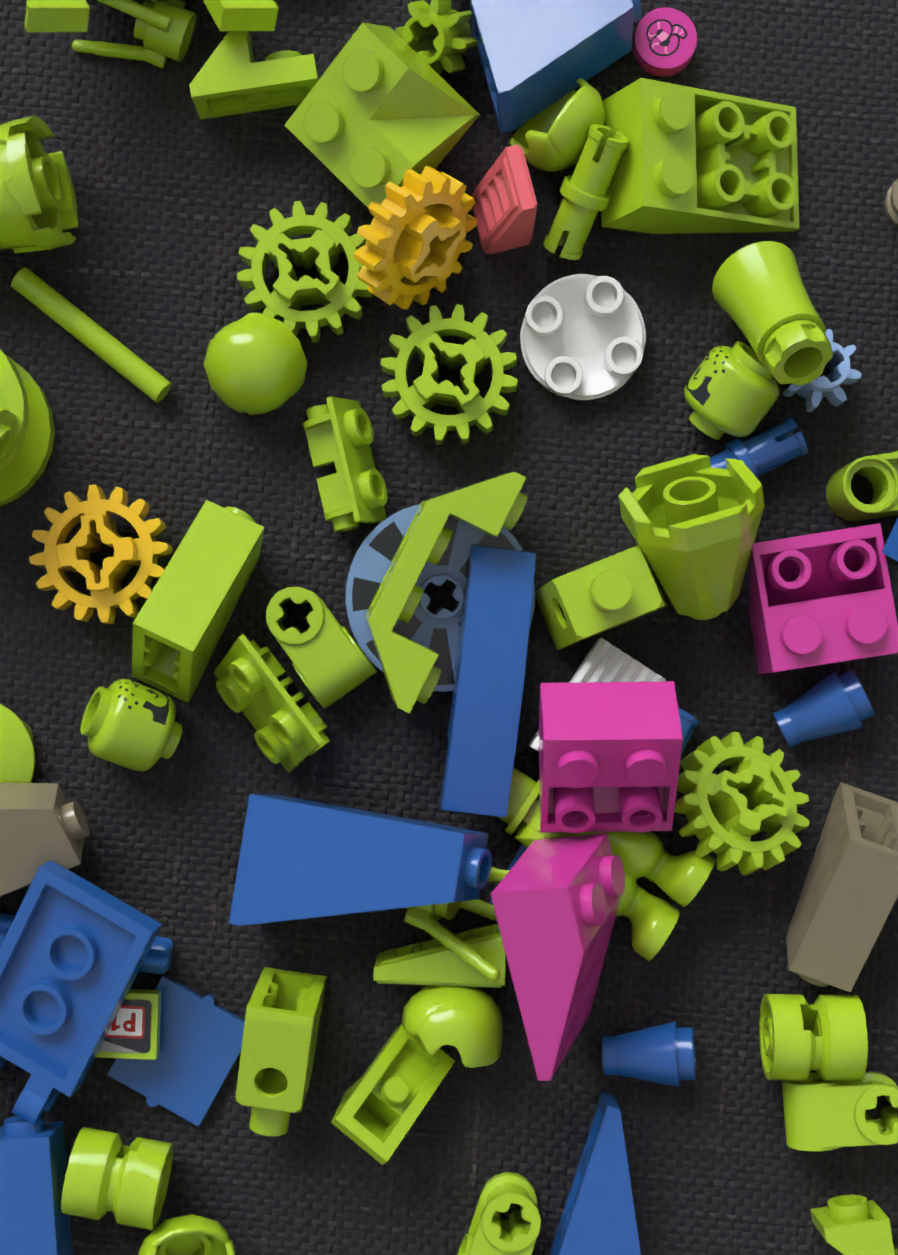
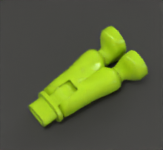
(641, 856)

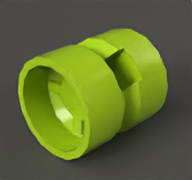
(813, 1037)
(117, 1178)

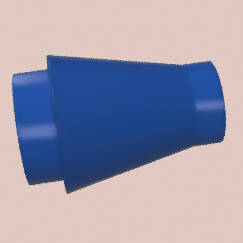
(825, 709)
(652, 1054)

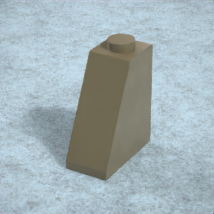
(37, 828)
(846, 890)

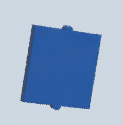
(194, 1053)

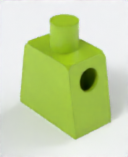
(599, 597)
(279, 1047)

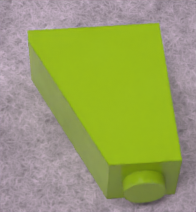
(195, 600)

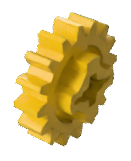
(415, 237)
(75, 556)

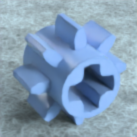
(830, 385)

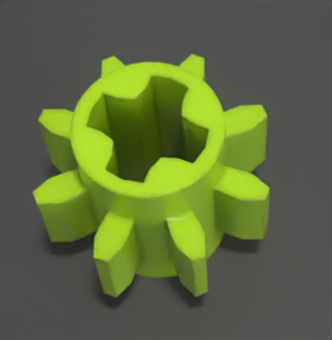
(438, 34)

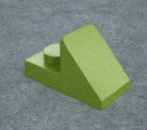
(237, 85)
(391, 1094)

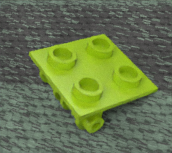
(251, 685)

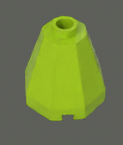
(696, 529)

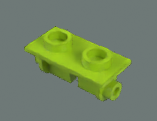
(343, 435)

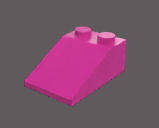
(555, 932)

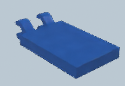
(65, 981)

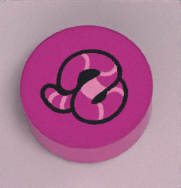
(664, 42)

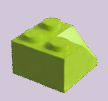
(380, 114)

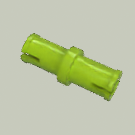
(585, 191)

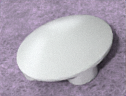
(583, 336)

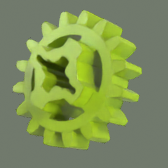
(320, 249)
(470, 357)
(740, 803)

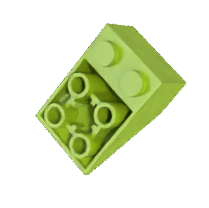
(701, 162)

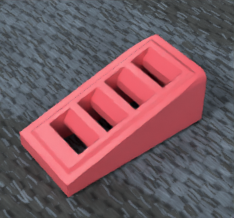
(505, 203)

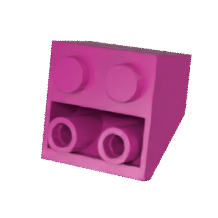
(821, 599)
(608, 756)

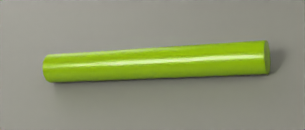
(91, 334)

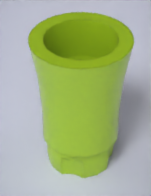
(773, 311)

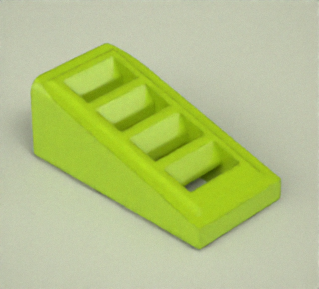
(435, 964)

